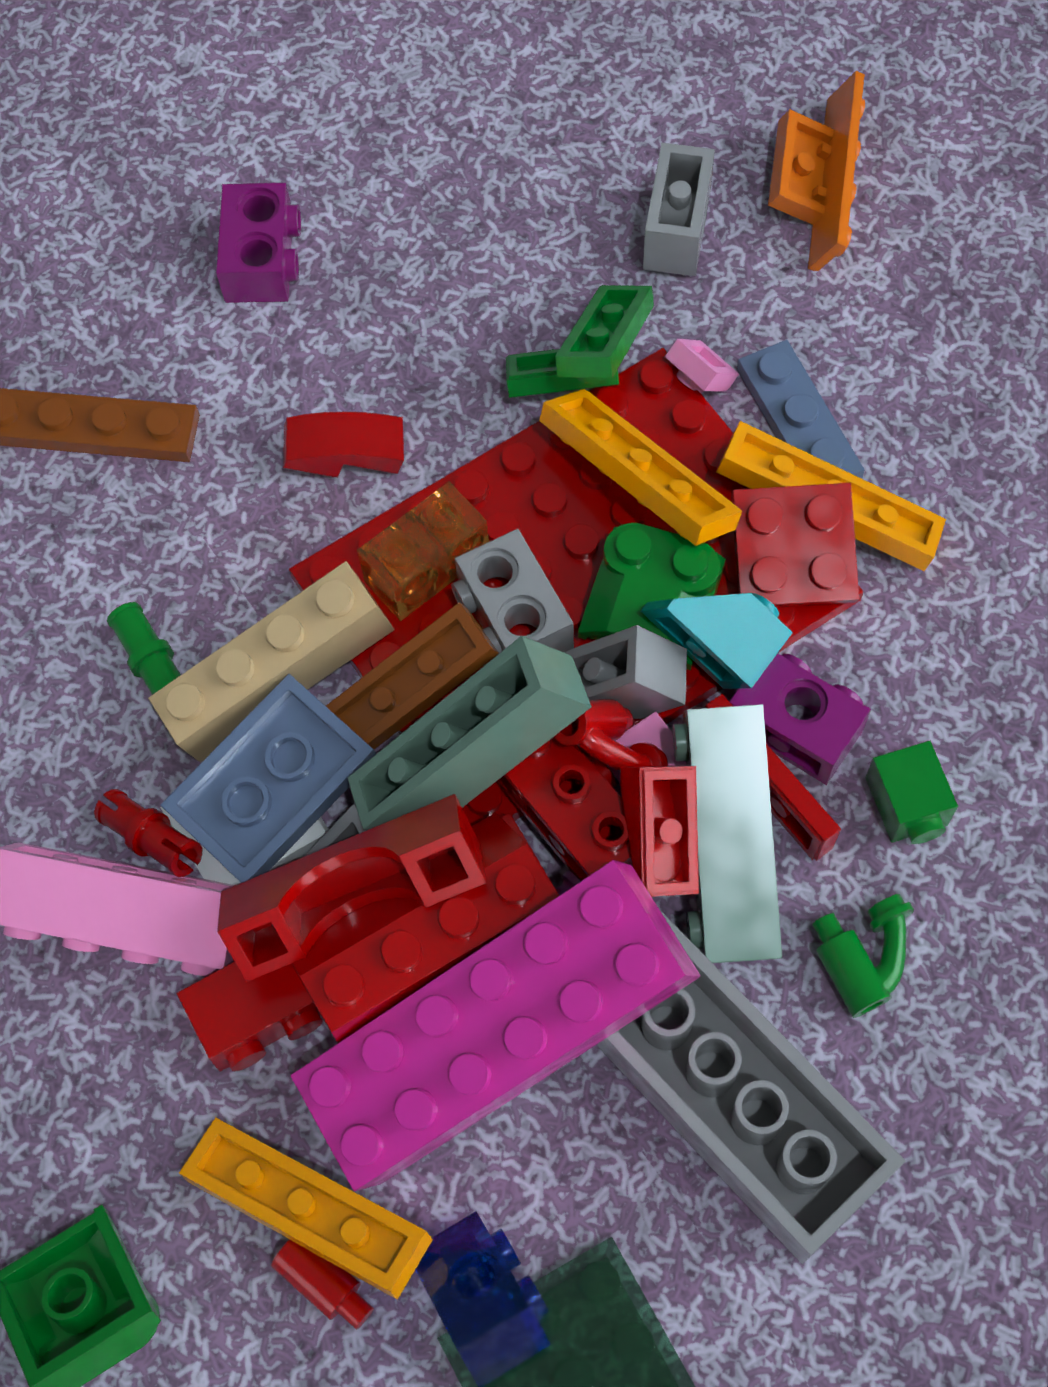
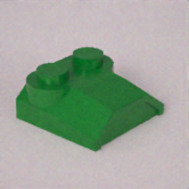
(645, 567)
(76, 1305)

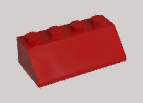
(400, 946)

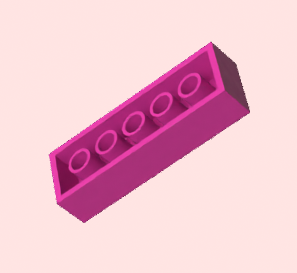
(494, 1025)

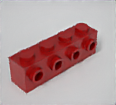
(571, 806)

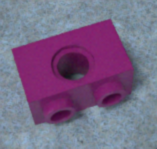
(810, 744)

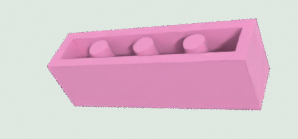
(111, 906)

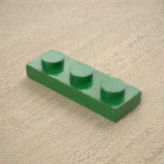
(604, 332)

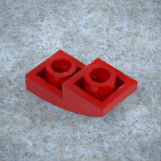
(330, 439)

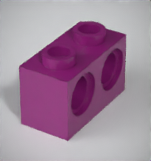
(253, 232)

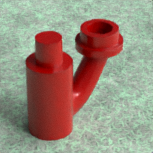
(597, 735)
(322, 1283)

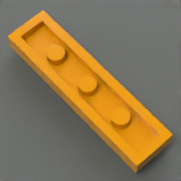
(640, 467)
(879, 515)
(307, 1207)

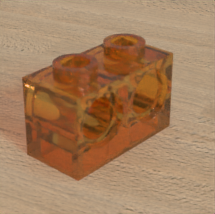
(419, 550)

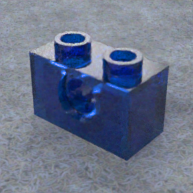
(481, 1301)

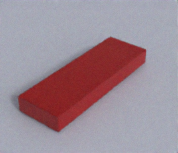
(794, 804)

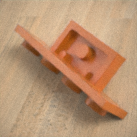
(817, 168)

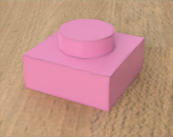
(700, 366)

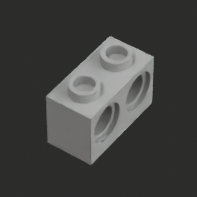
(524, 599)

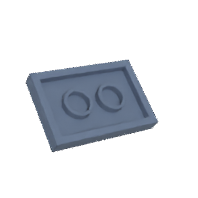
(268, 780)

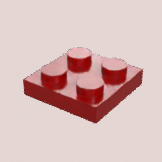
(797, 544)

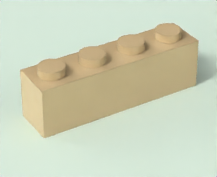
(301, 638)

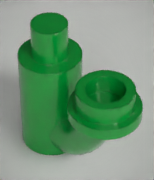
(850, 967)

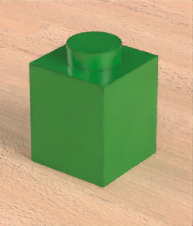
(911, 793)

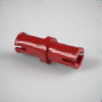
(148, 832)

